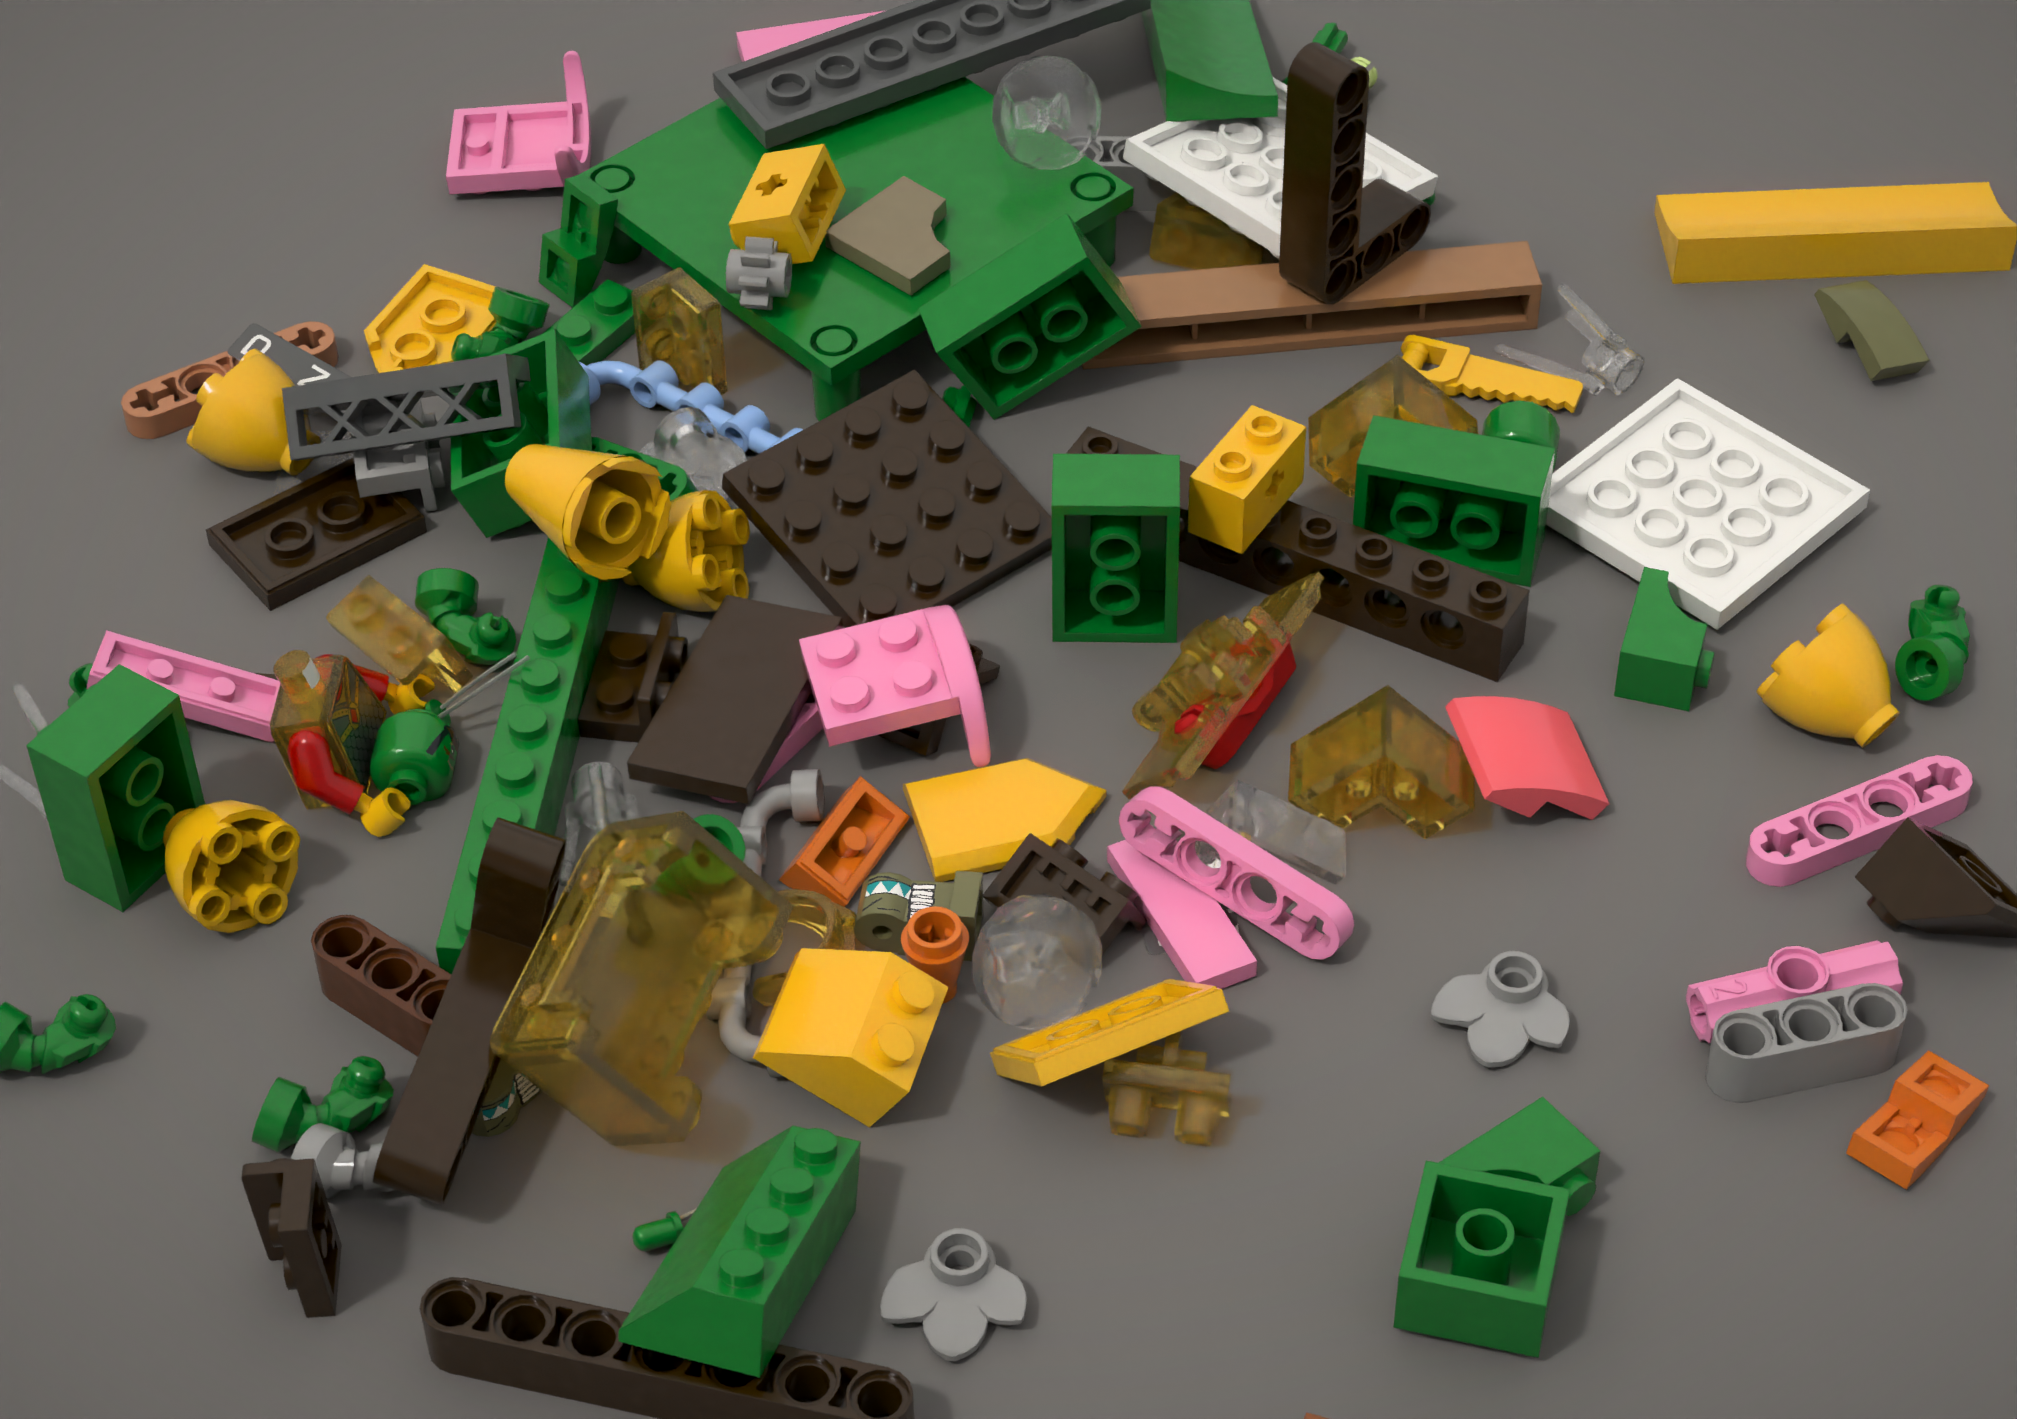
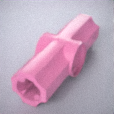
(1789, 975)

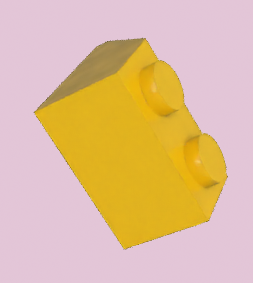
(852, 1028)

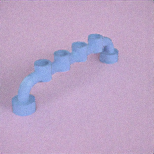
(660, 386)

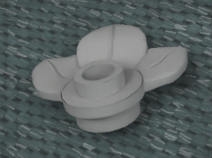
(1503, 1009)
(953, 1302)

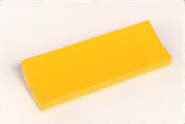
(1834, 232)

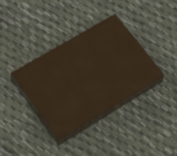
(312, 534)

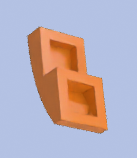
(1918, 1119)

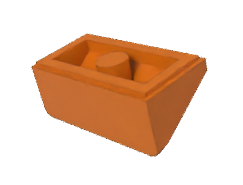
(846, 844)

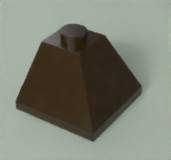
(1937, 886)

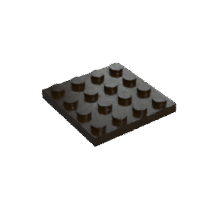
(891, 506)

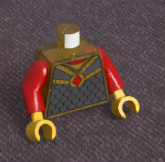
(328, 730)

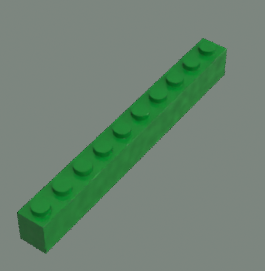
(536, 725)

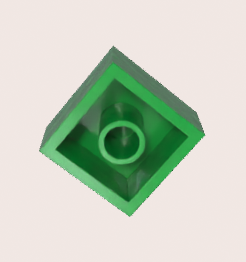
(1481, 1258)

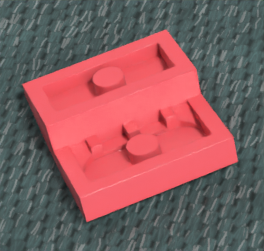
(1526, 755)

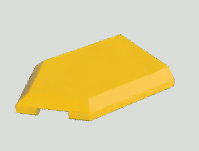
(426, 318)
(985, 813)

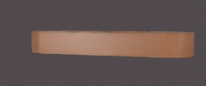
(152, 408)

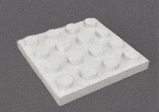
(1238, 168)
(1700, 497)

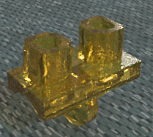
(1167, 1080)

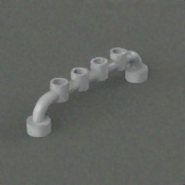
(732, 993)

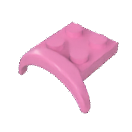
(523, 143)
(897, 677)

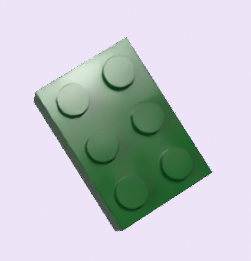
(1029, 317)
(552, 413)
(1456, 495)
(1115, 547)
(112, 783)

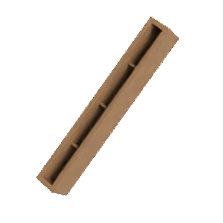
(1260, 312)

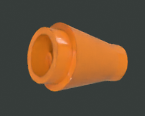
(936, 945)

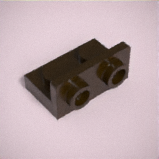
(631, 681)
(1061, 873)
(297, 1228)

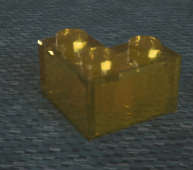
(1390, 392)
(1382, 757)

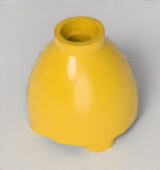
(245, 418)
(698, 555)
(1834, 682)
(231, 861)

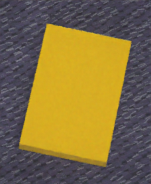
(1108, 1031)

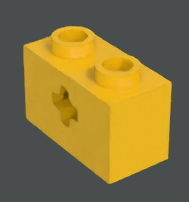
(791, 201)
(1246, 479)

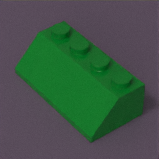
(750, 1253)

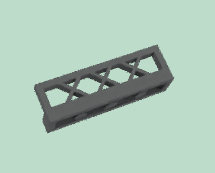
(406, 386)

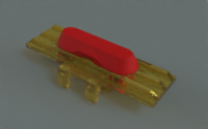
(1210, 714)

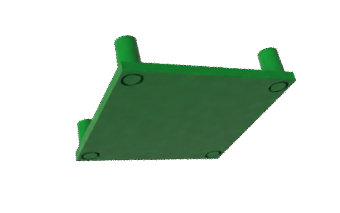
(838, 317)

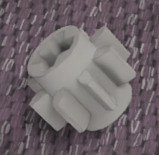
(759, 273)

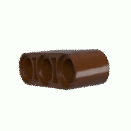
(378, 979)

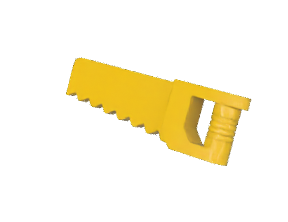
(1486, 377)

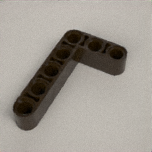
(1330, 225)
(456, 1065)

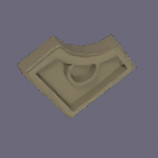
(895, 236)

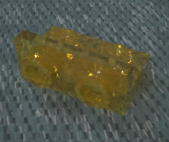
(1198, 239)
(682, 327)
(397, 636)

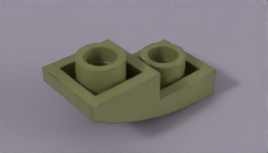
(1875, 327)

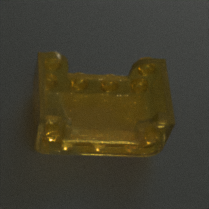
(633, 972)

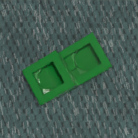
(577, 250)

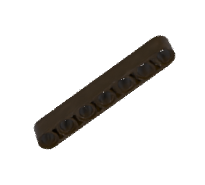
(628, 1377)

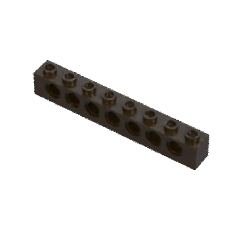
(1367, 579)

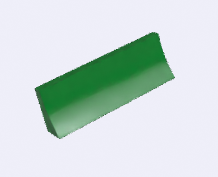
(1209, 60)

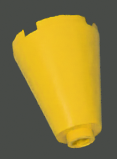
(591, 505)

